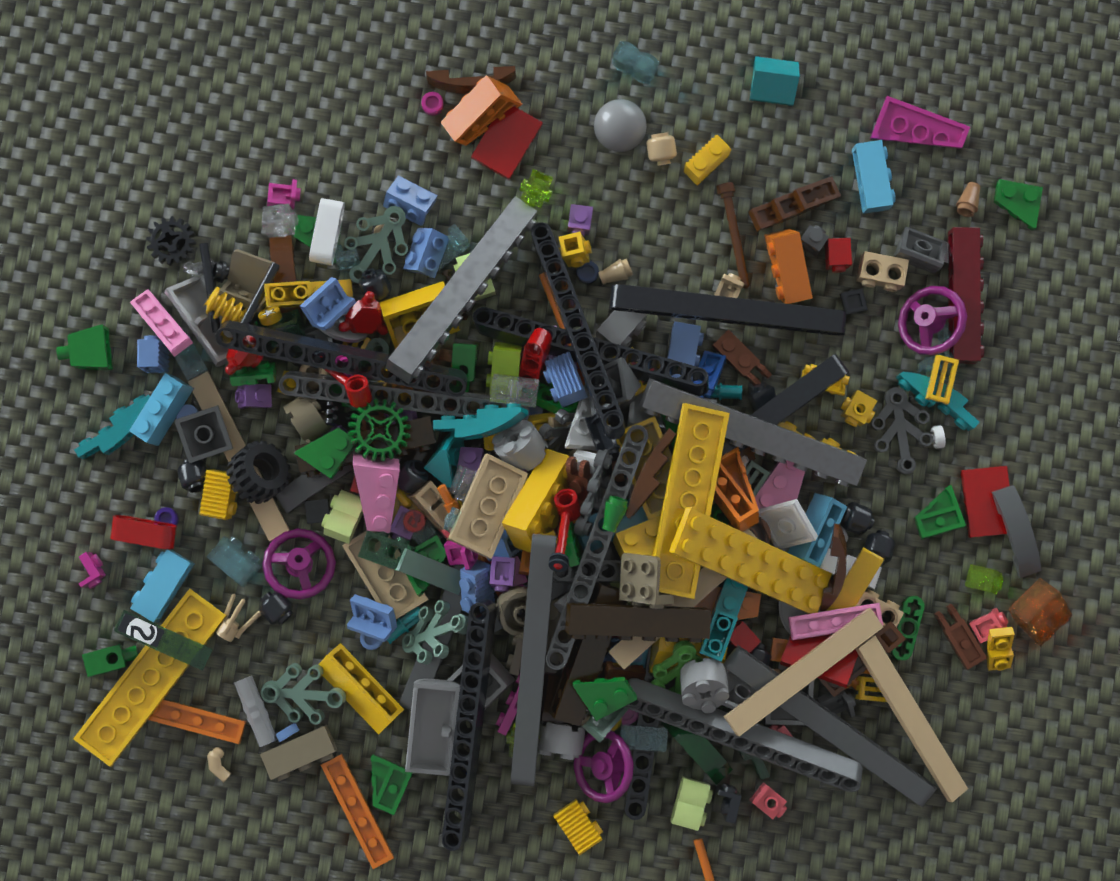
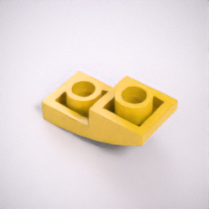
(999, 648)

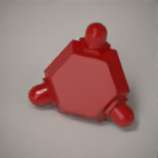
(365, 317)
(239, 359)

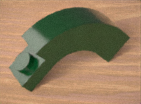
(702, 752)

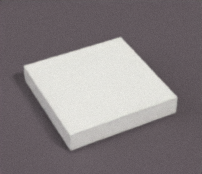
(788, 524)

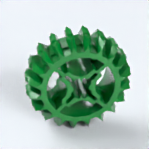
(371, 422)

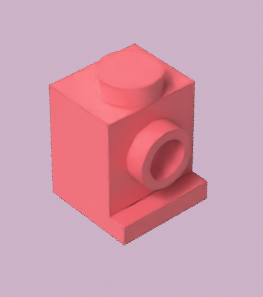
(761, 798)

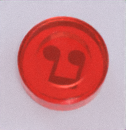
(414, 521)

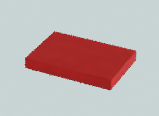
(507, 142)
(978, 500)
(837, 674)

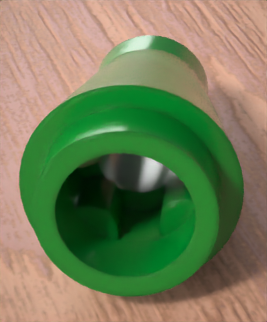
(614, 511)

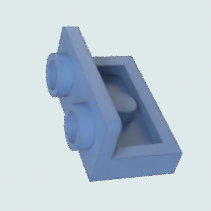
(411, 199)
(426, 252)
(327, 305)
(372, 618)

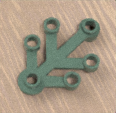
(379, 240)
(413, 641)
(300, 695)

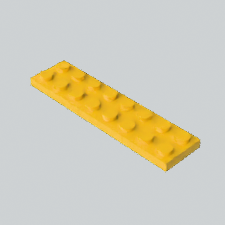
(690, 485)
(749, 561)
(146, 682)

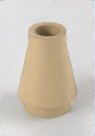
(615, 272)

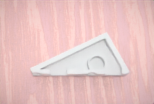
(579, 434)

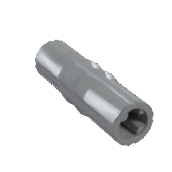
(255, 711)

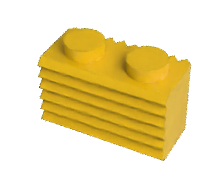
(707, 159)
(218, 496)
(578, 826)

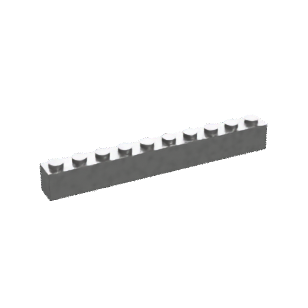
(461, 290)
(761, 435)

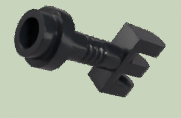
(337, 415)

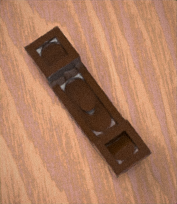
(442, 80)
(283, 254)
(839, 550)
(888, 637)

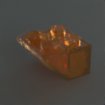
(1040, 611)

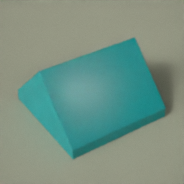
(774, 81)
(445, 459)

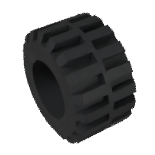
(248, 482)

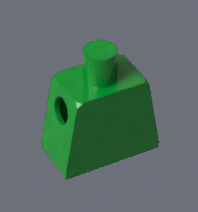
(88, 349)
(465, 355)
(98, 661)

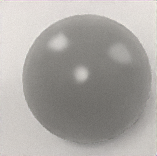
(620, 125)

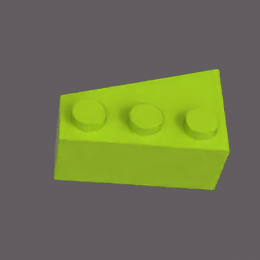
(504, 361)

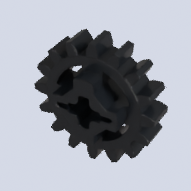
(179, 239)

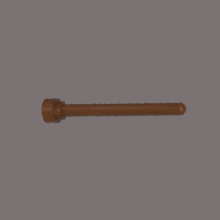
(726, 192)

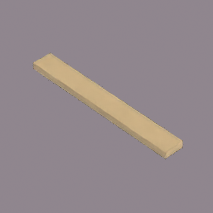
(209, 396)
(627, 651)
(803, 672)
(911, 718)

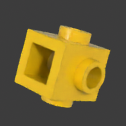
(574, 249)
(863, 403)

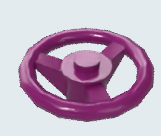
(932, 320)
(298, 563)
(606, 767)

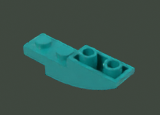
(918, 386)
(484, 424)
(113, 437)
(723, 619)

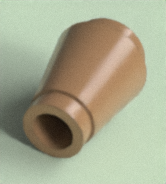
(969, 200)

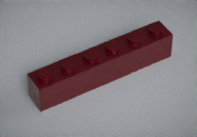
(965, 280)

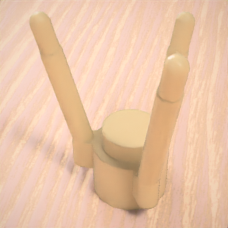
(229, 628)

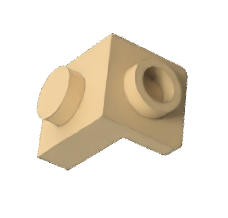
(729, 286)

